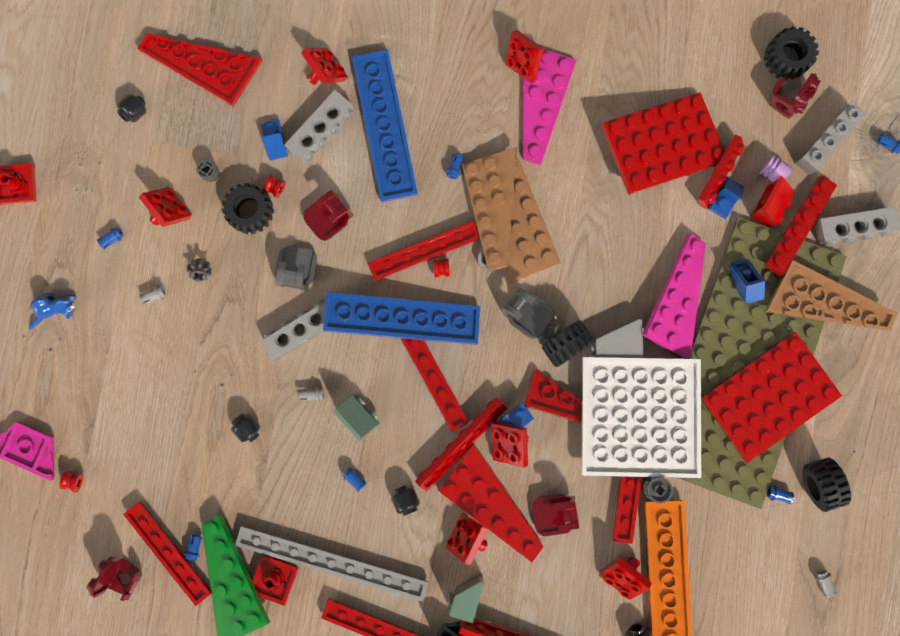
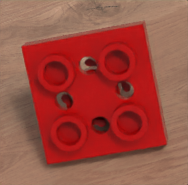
(528, 55)
(323, 66)
(16, 184)
(165, 207)
(513, 441)
(467, 539)
(625, 577)
(271, 586)

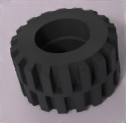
(801, 43)
(240, 195)
(568, 343)
(826, 484)

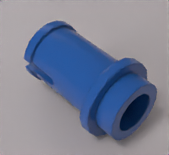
(889, 143)
(454, 167)
(110, 237)
(353, 479)
(775, 493)
(193, 548)

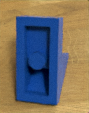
(274, 139)
(726, 198)

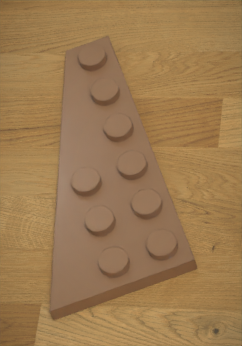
(491, 195)
(529, 239)
(816, 297)

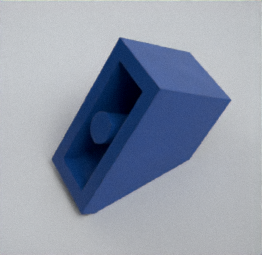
(748, 281)
(517, 416)

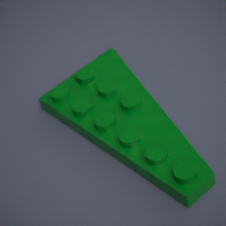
(233, 593)

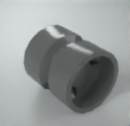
(657, 489)

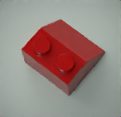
(773, 202)

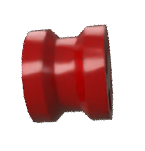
(274, 186)
(441, 268)
(71, 481)

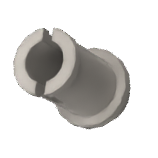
(152, 295)
(311, 394)
(826, 583)

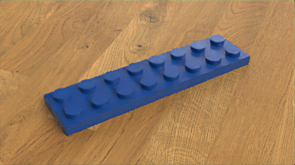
(384, 126)
(401, 318)

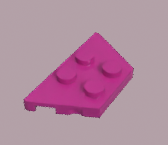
(28, 449)

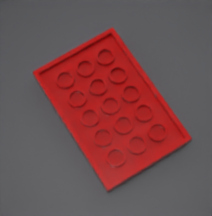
(663, 143)
(771, 397)

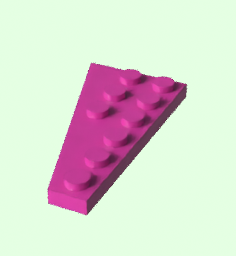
(542, 103)
(676, 308)

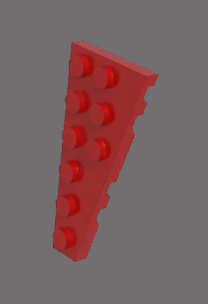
(208, 67)
(481, 496)

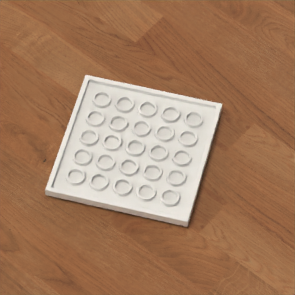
(641, 417)

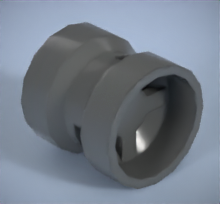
(211, 172)

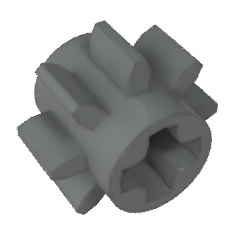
(199, 270)

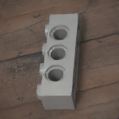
(334, 103)
(830, 138)
(886, 219)
(272, 338)

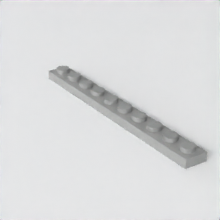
(332, 563)

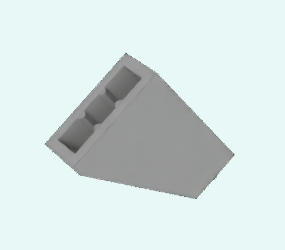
(621, 343)

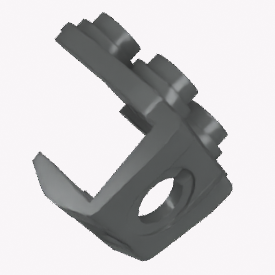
(295, 268)
(528, 313)

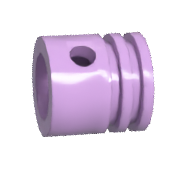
(774, 168)

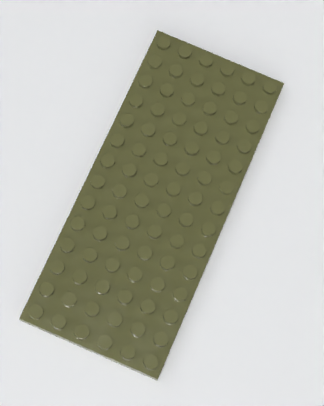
(734, 336)

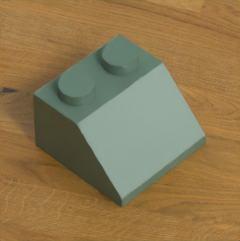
(356, 417)
(465, 599)

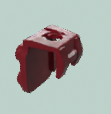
(800, 102)
(327, 216)
(555, 514)
(108, 578)

